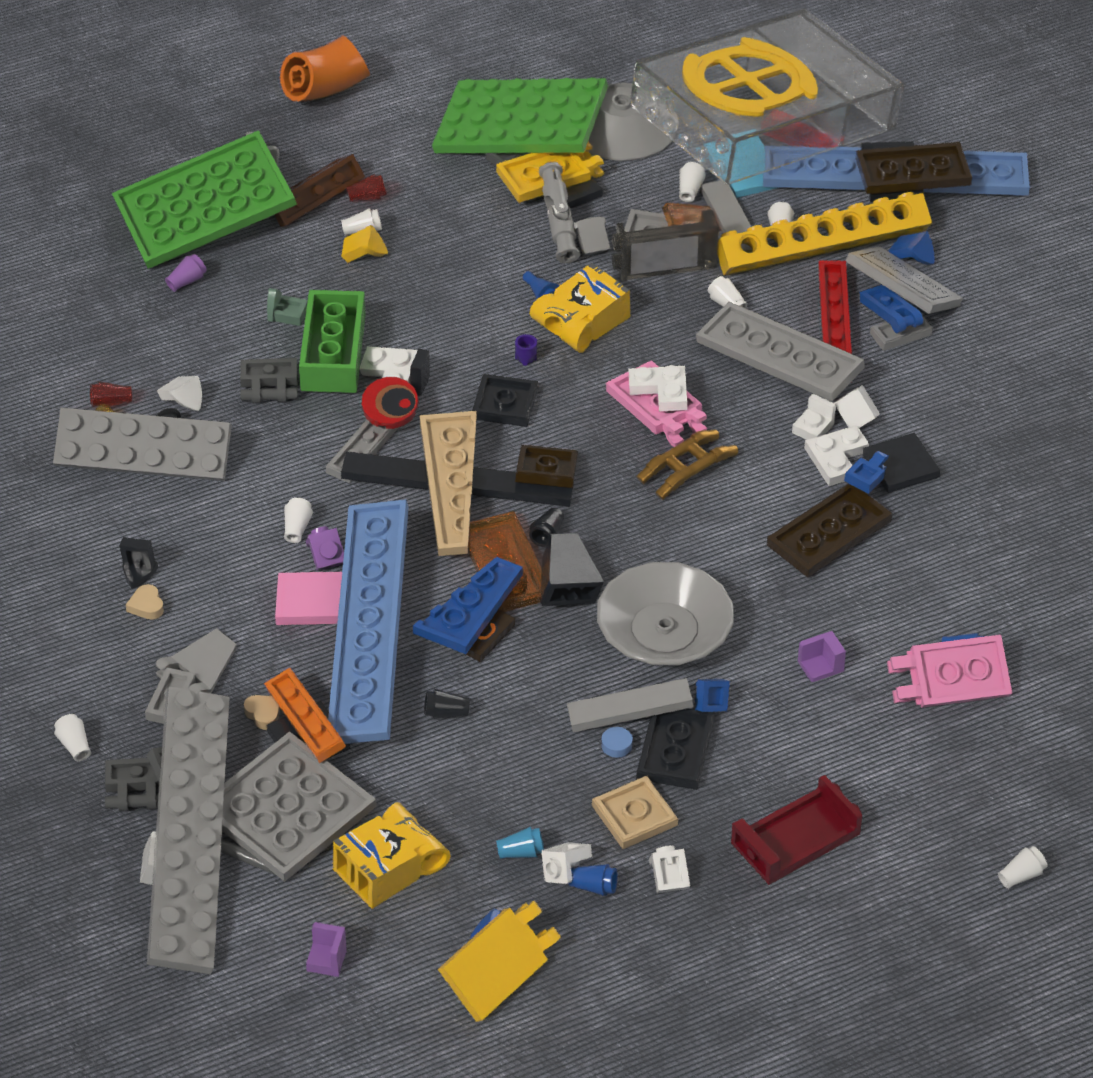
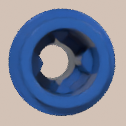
(595, 879)

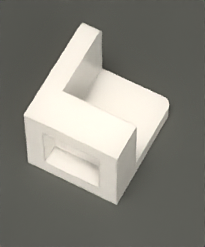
(857, 407)

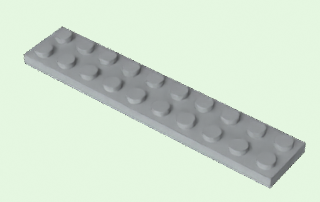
(188, 831)

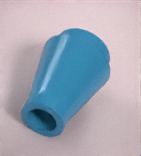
(522, 844)

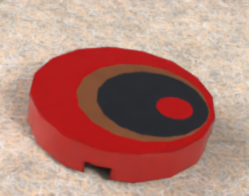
(390, 402)

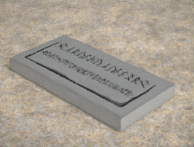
(904, 280)

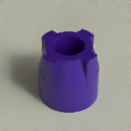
(526, 349)

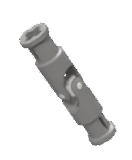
(556, 198)

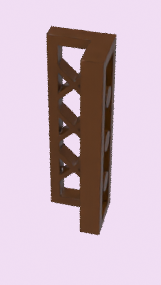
(321, 187)

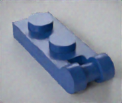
(891, 308)

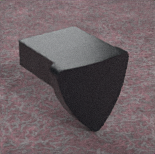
(420, 371)
(137, 560)

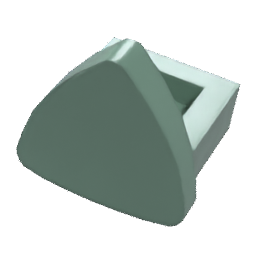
(285, 308)

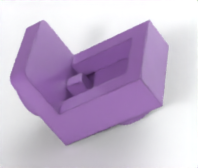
(325, 548)

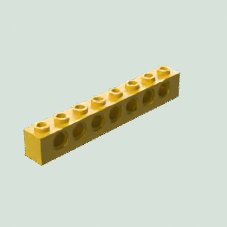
(735, 259)

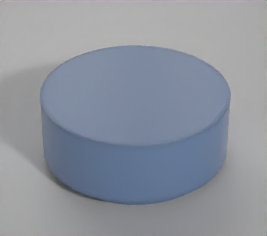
(617, 742)

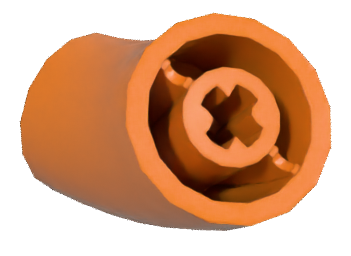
(322, 71)

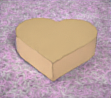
(146, 603)
(261, 710)

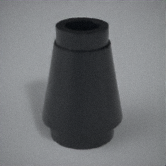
(546, 525)
(445, 704)

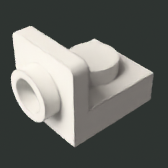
(816, 419)
(560, 859)
(669, 869)

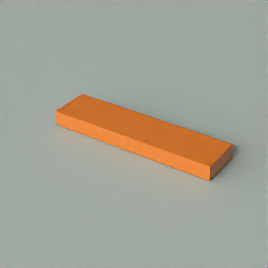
(305, 715)

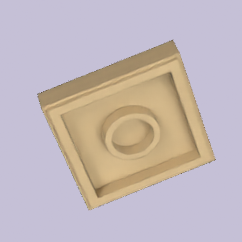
(634, 812)

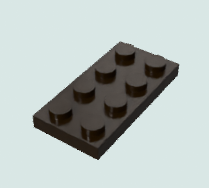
(913, 167)
(829, 529)

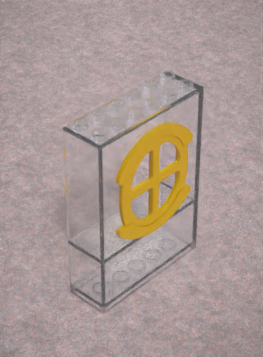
(812, 87)

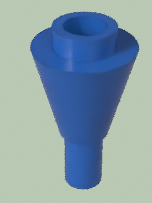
(539, 286)

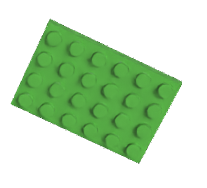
(520, 116)
(203, 199)

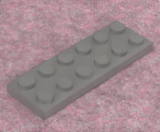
(780, 351)
(142, 444)

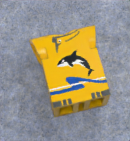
(583, 307)
(387, 855)

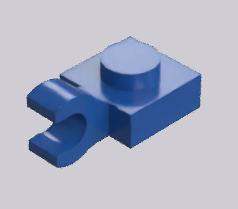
(867, 474)

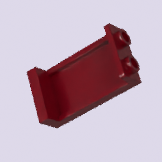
(798, 831)

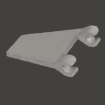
(204, 658)

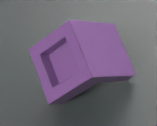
(821, 656)
(327, 949)

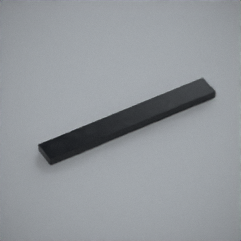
(485, 481)

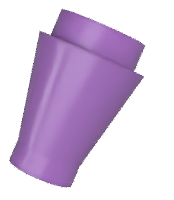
(186, 272)

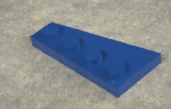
(470, 609)

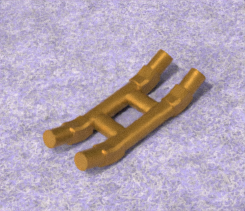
(682, 471)

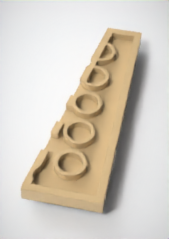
(449, 463)

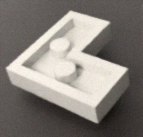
(387, 362)
(666, 381)
(832, 451)

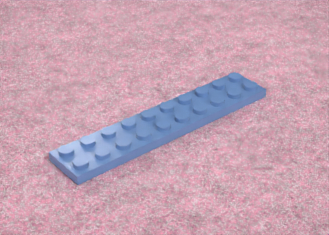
(837, 169)
(368, 621)

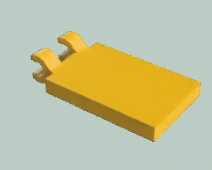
(523, 176)
(498, 960)

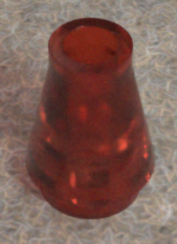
(367, 189)
(109, 394)

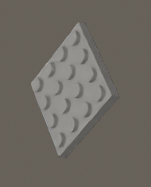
(290, 806)

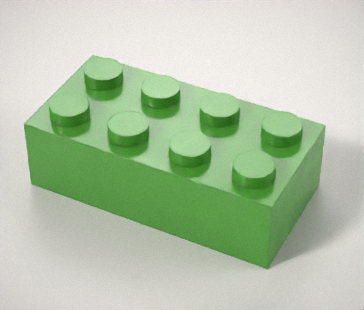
(332, 341)

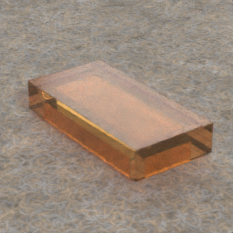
(683, 213)

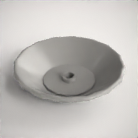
(623, 132)
(665, 613)

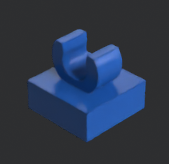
(712, 695)

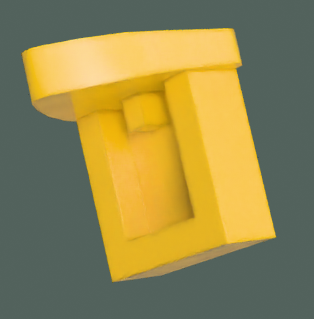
(362, 243)

